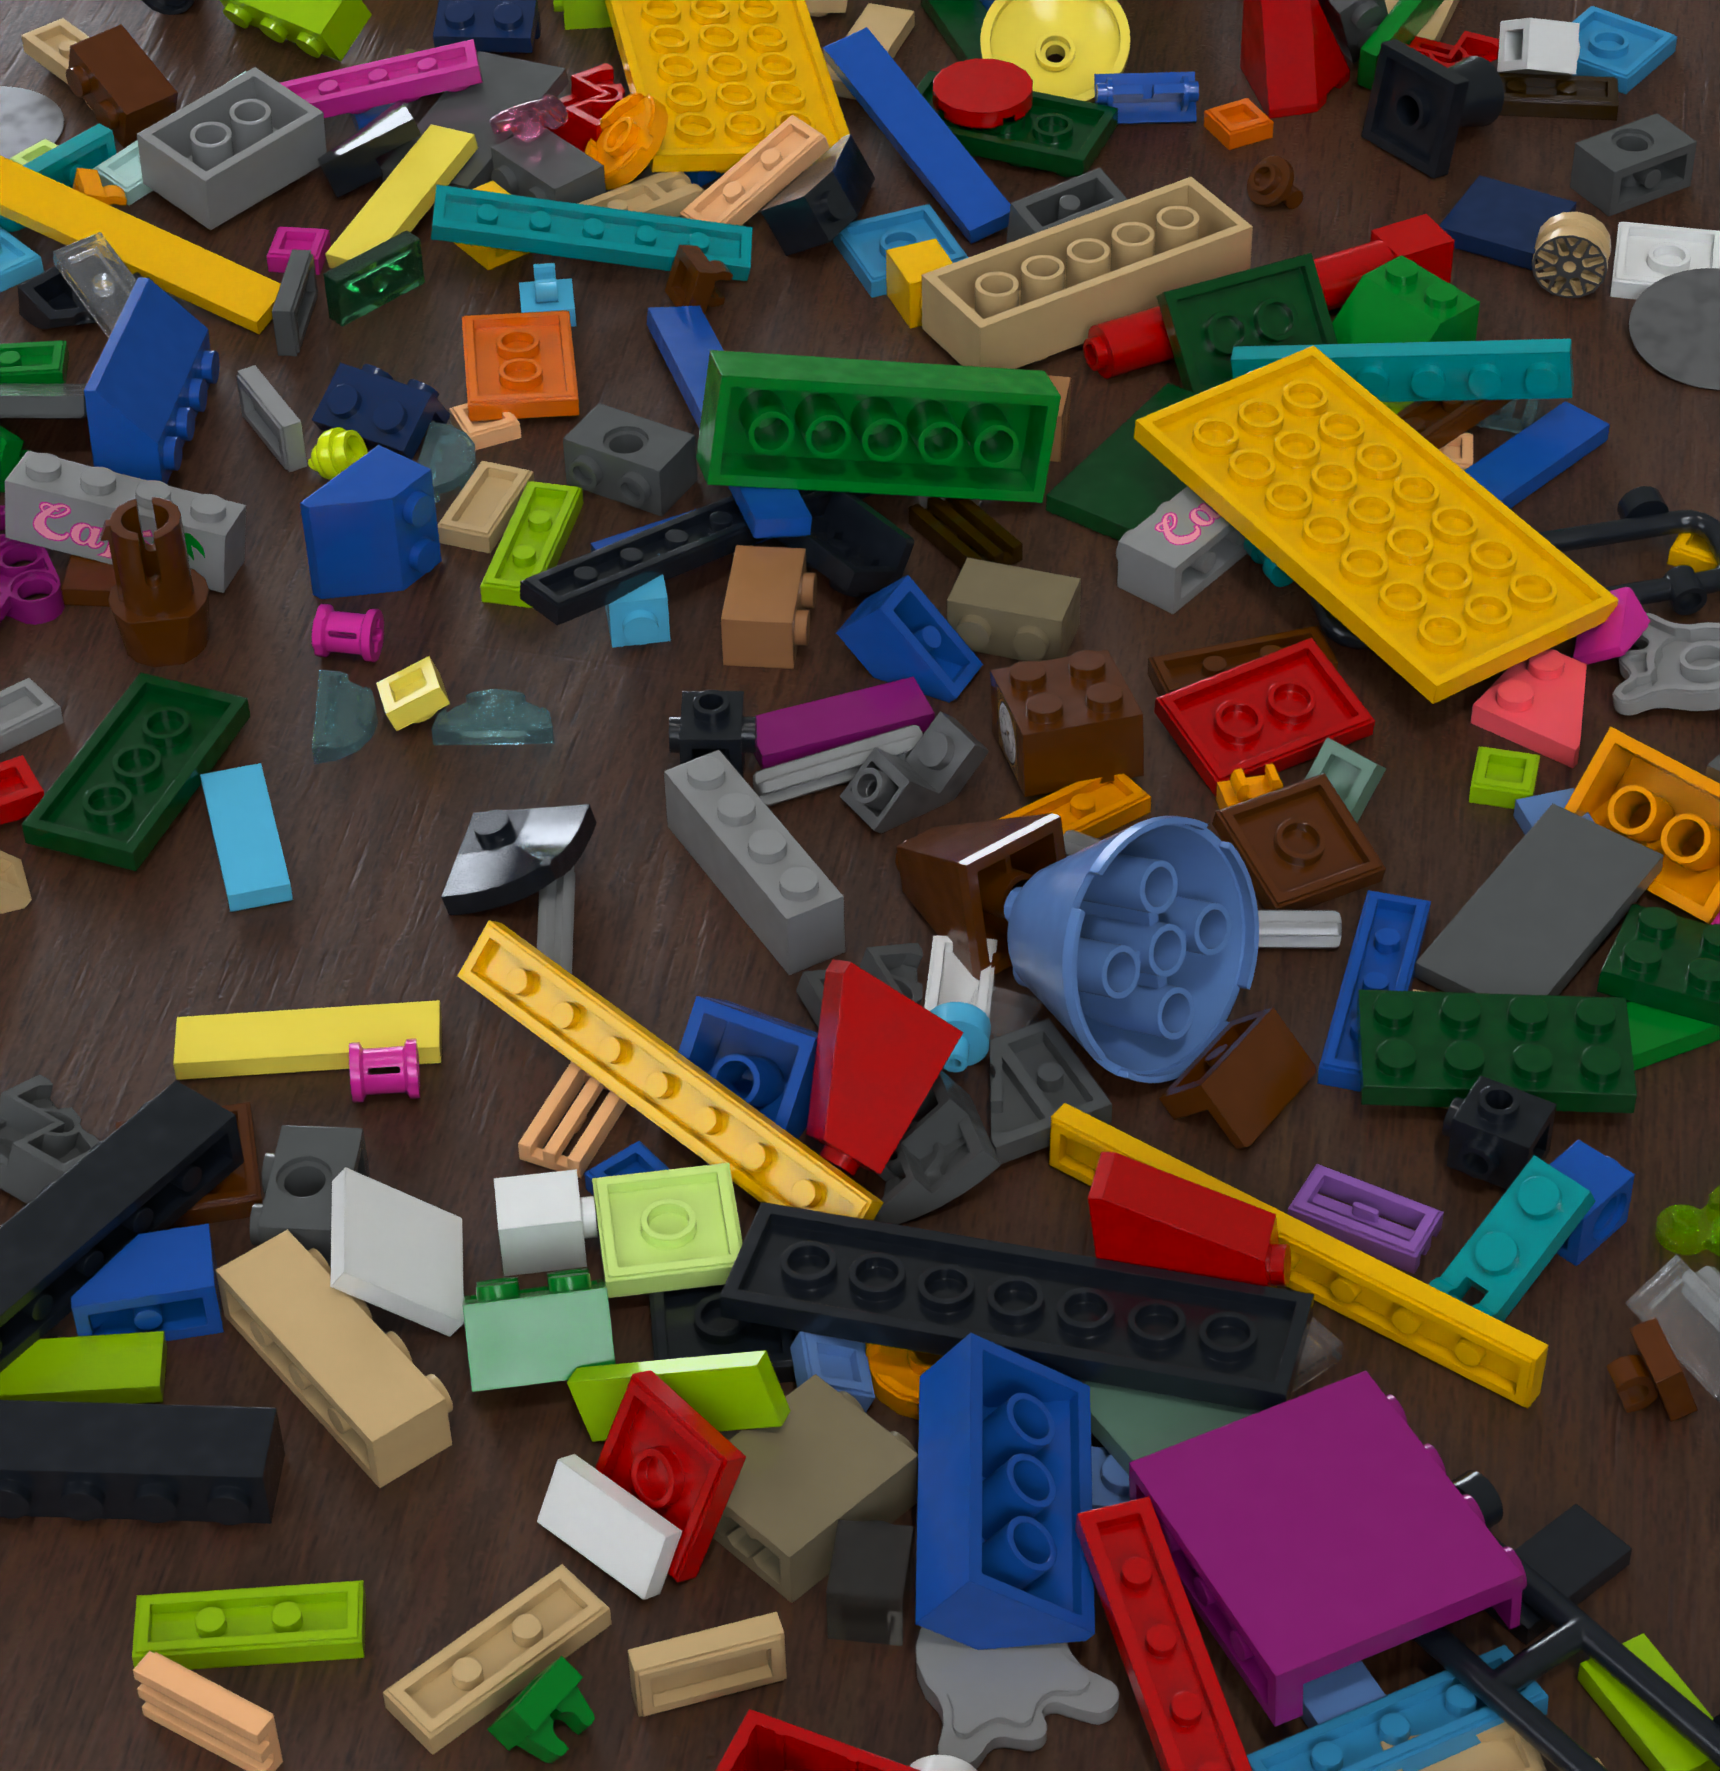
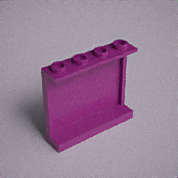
(1322, 1537)

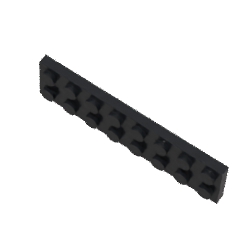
(1057, 1308)

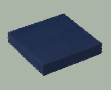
(1502, 220)

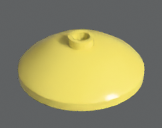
(1086, 33)

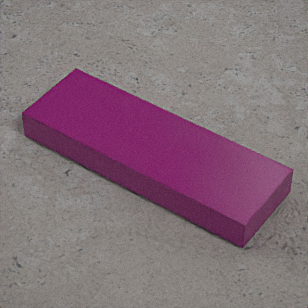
(840, 721)

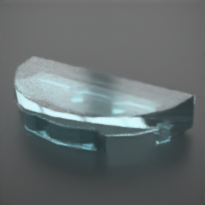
(449, 456)
(342, 717)
(493, 718)

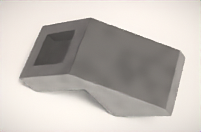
(935, 771)

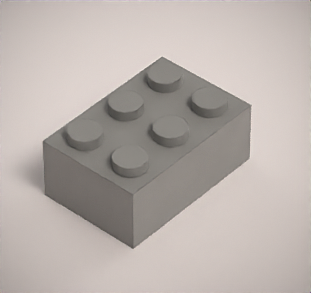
(232, 148)

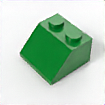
(1405, 305)

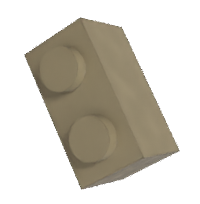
(1014, 610)

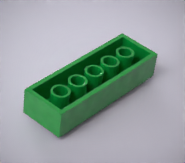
(876, 427)

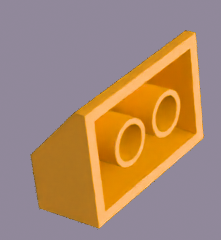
(1661, 808)

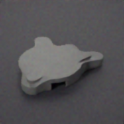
(1671, 669)
(1004, 1694)

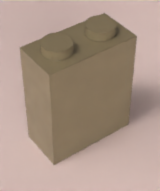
(805, 1477)

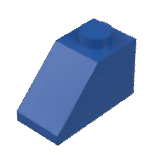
(906, 636)
(155, 1285)

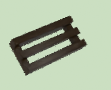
(973, 530)

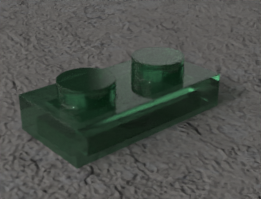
(374, 278)

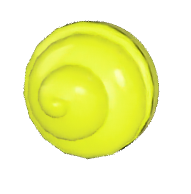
(336, 451)

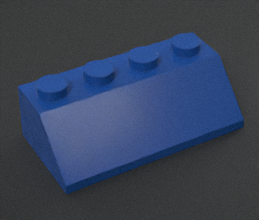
(149, 386)
(1001, 1500)

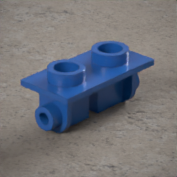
(1149, 96)

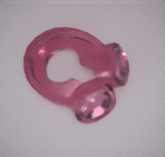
(530, 118)

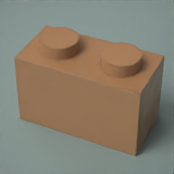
(766, 607)

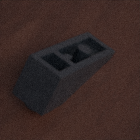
(821, 199)

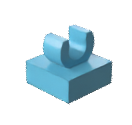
(547, 292)

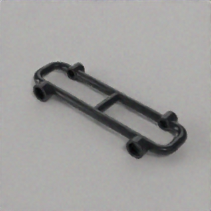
(1641, 516)
(1573, 1633)

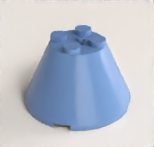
(1139, 944)

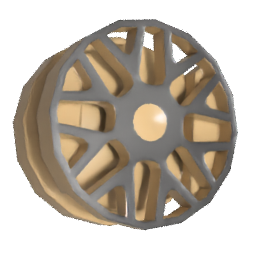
(1573, 271)

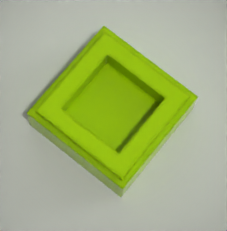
(1503, 777)

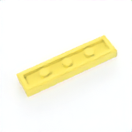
(405, 192)
(300, 1038)

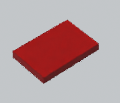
(1264, 714)

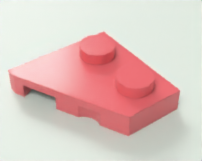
(1537, 706)

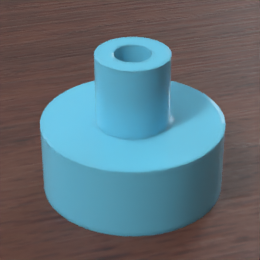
(975, 1038)

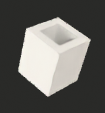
(1538, 46)
(543, 1222)

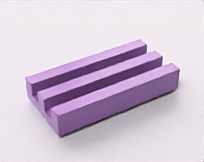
(1361, 1224)

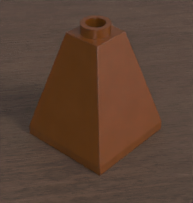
(966, 872)

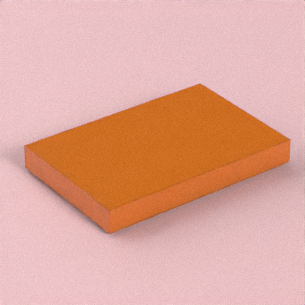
(520, 365)

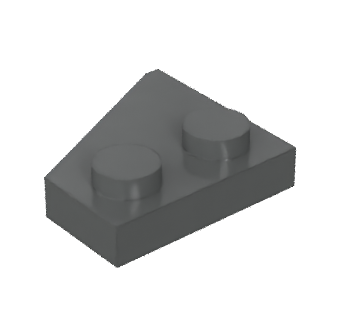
(1029, 1081)

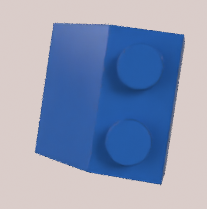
(371, 527)
(755, 1058)

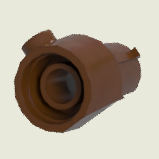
(156, 595)

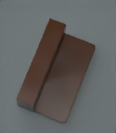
(1243, 1077)

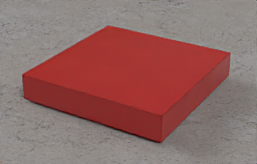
(672, 1464)

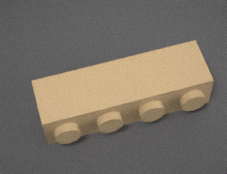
(336, 1358)

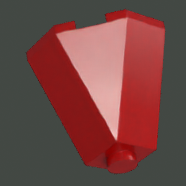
(1290, 56)
(871, 1067)
(1182, 1226)

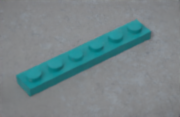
(583, 230)
(1440, 368)

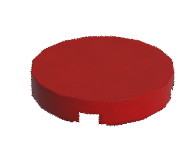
(982, 92)

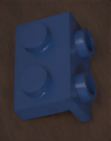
(491, 23)
(380, 408)

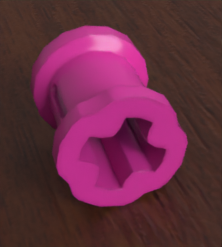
(330, 624)
(364, 1059)

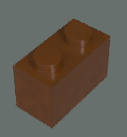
(120, 83)

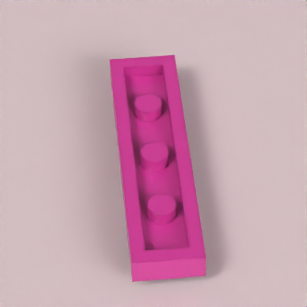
(391, 79)

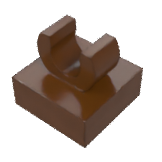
(694, 279)
(1651, 1374)

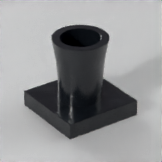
(1423, 104)

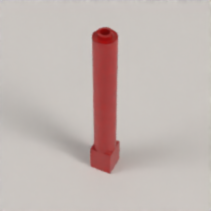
(1142, 338)

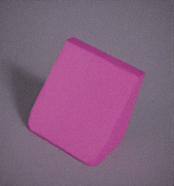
(1616, 634)

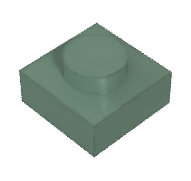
(1349, 773)

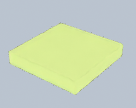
(667, 1229)

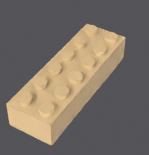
(1057, 283)

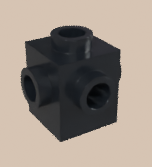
(712, 723)
(1497, 1131)

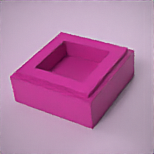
(298, 238)

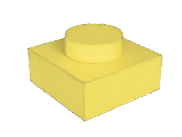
(413, 694)

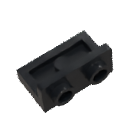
(854, 546)

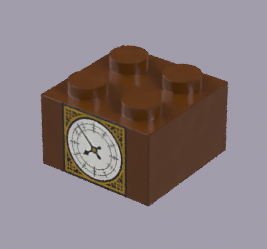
(1066, 721)

